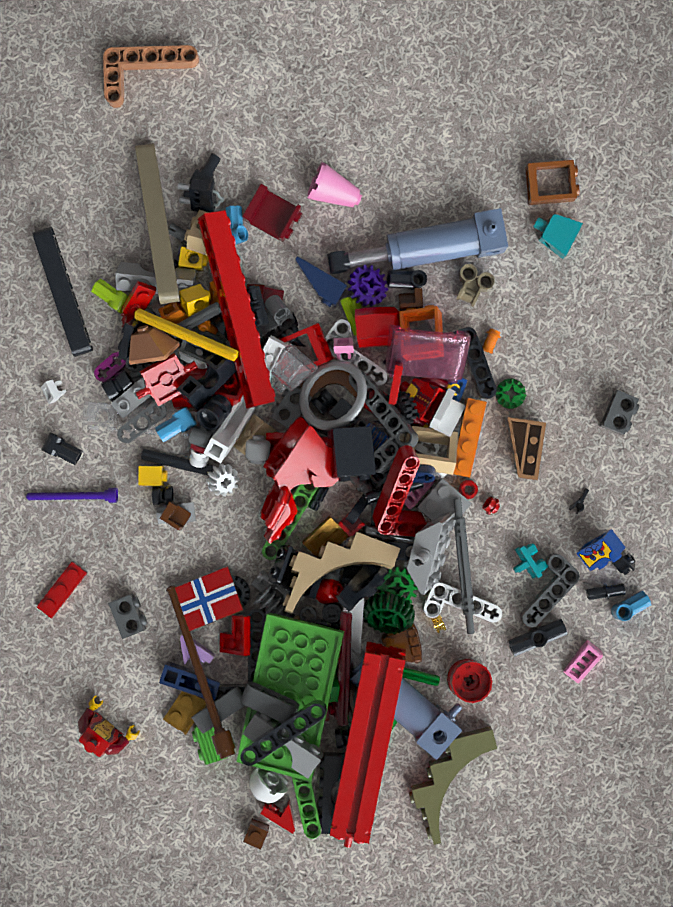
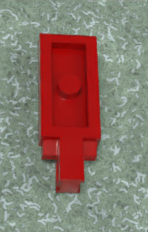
(138, 299)

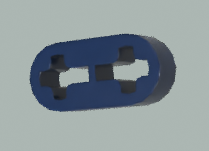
(425, 474)

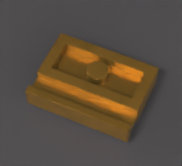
(326, 532)
(182, 710)

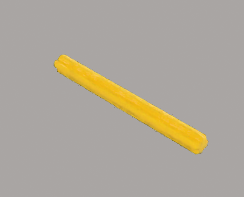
(186, 334)

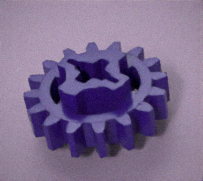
(367, 285)

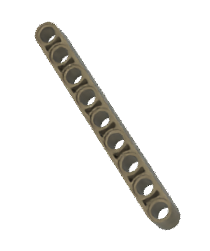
(157, 224)

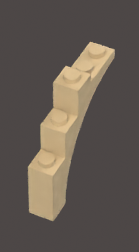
(310, 569)

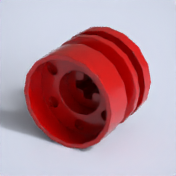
(476, 689)

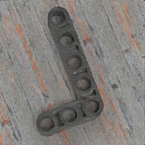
(386, 418)

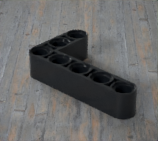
(255, 646)

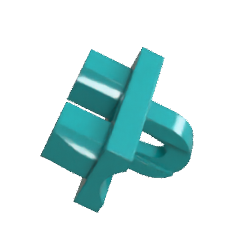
(534, 568)

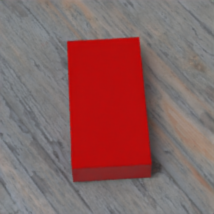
(396, 383)

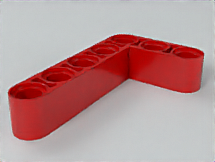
(388, 512)

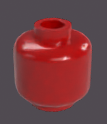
(328, 591)

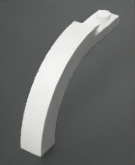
(233, 425)

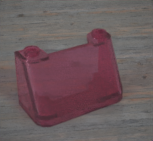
(427, 353)

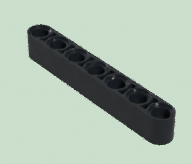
(61, 291)

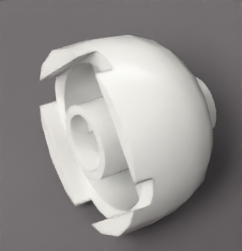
(267, 785)

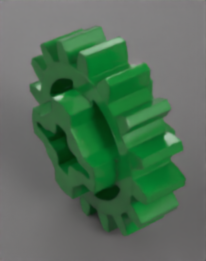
(397, 579)

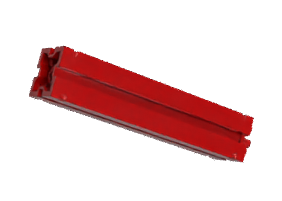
(367, 743)

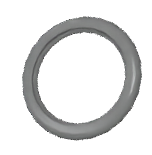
(352, 413)

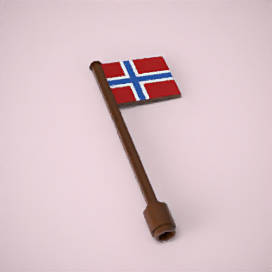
(196, 606)

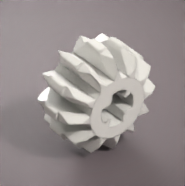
(222, 480)

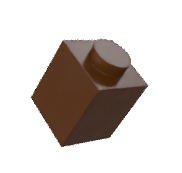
(256, 833)

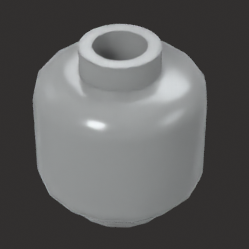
(257, 449)

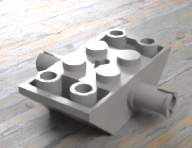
(429, 550)

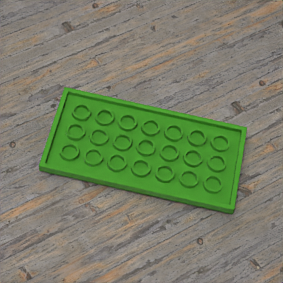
(300, 664)

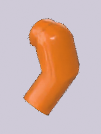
(208, 327)

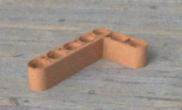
(141, 63)

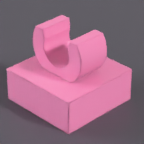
(343, 345)

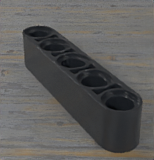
(278, 740)

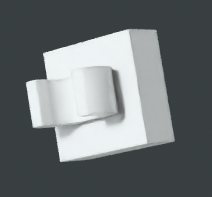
(51, 392)

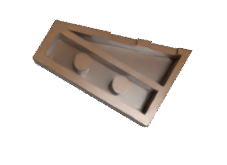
(527, 444)

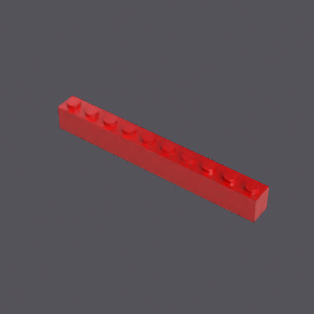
(236, 308)

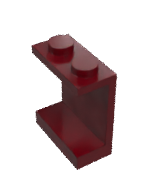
(272, 214)

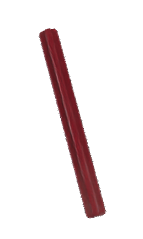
(344, 669)

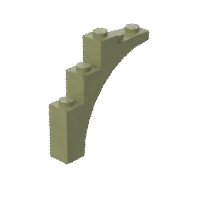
(431, 793)

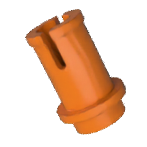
(490, 341)

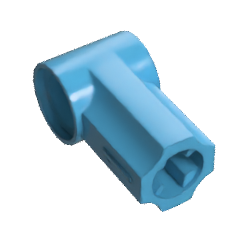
(237, 228)
(180, 422)
(632, 606)

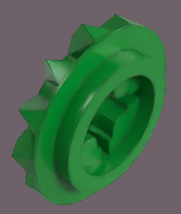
(504, 400)

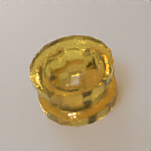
(438, 624)

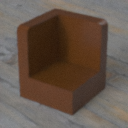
(411, 300)
(175, 516)

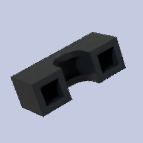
(201, 390)

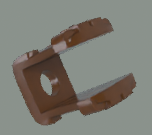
(407, 640)

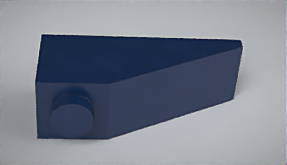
(325, 286)
(186, 680)

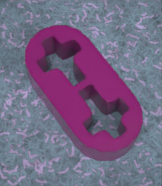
(107, 364)

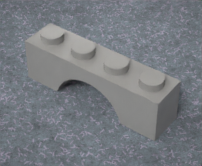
(129, 273)
(304, 755)

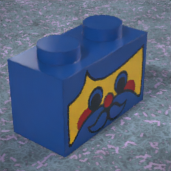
(601, 550)

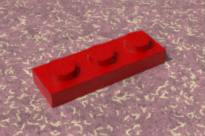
(62, 589)

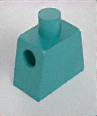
(558, 233)

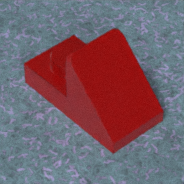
(284, 819)

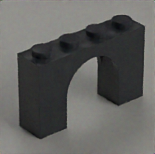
(332, 765)

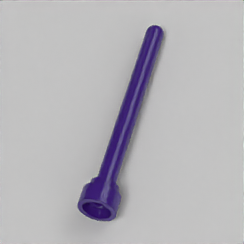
(109, 495)

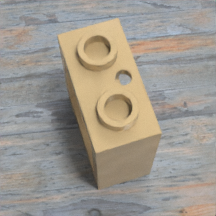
(441, 464)

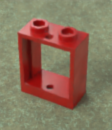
(317, 340)

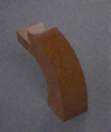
(336, 377)

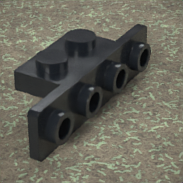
(362, 585)

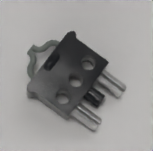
(200, 195)

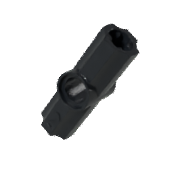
(549, 633)

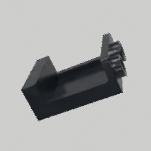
(352, 453)
(281, 573)

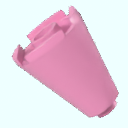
(333, 188)

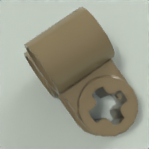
(471, 288)

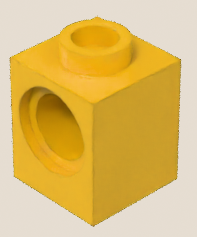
(185, 255)
(194, 299)
(152, 476)

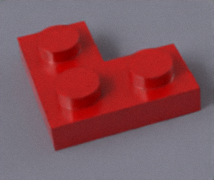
(239, 640)

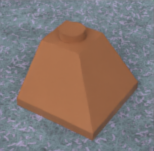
(150, 345)

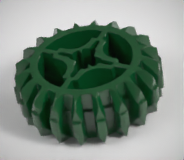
(388, 613)

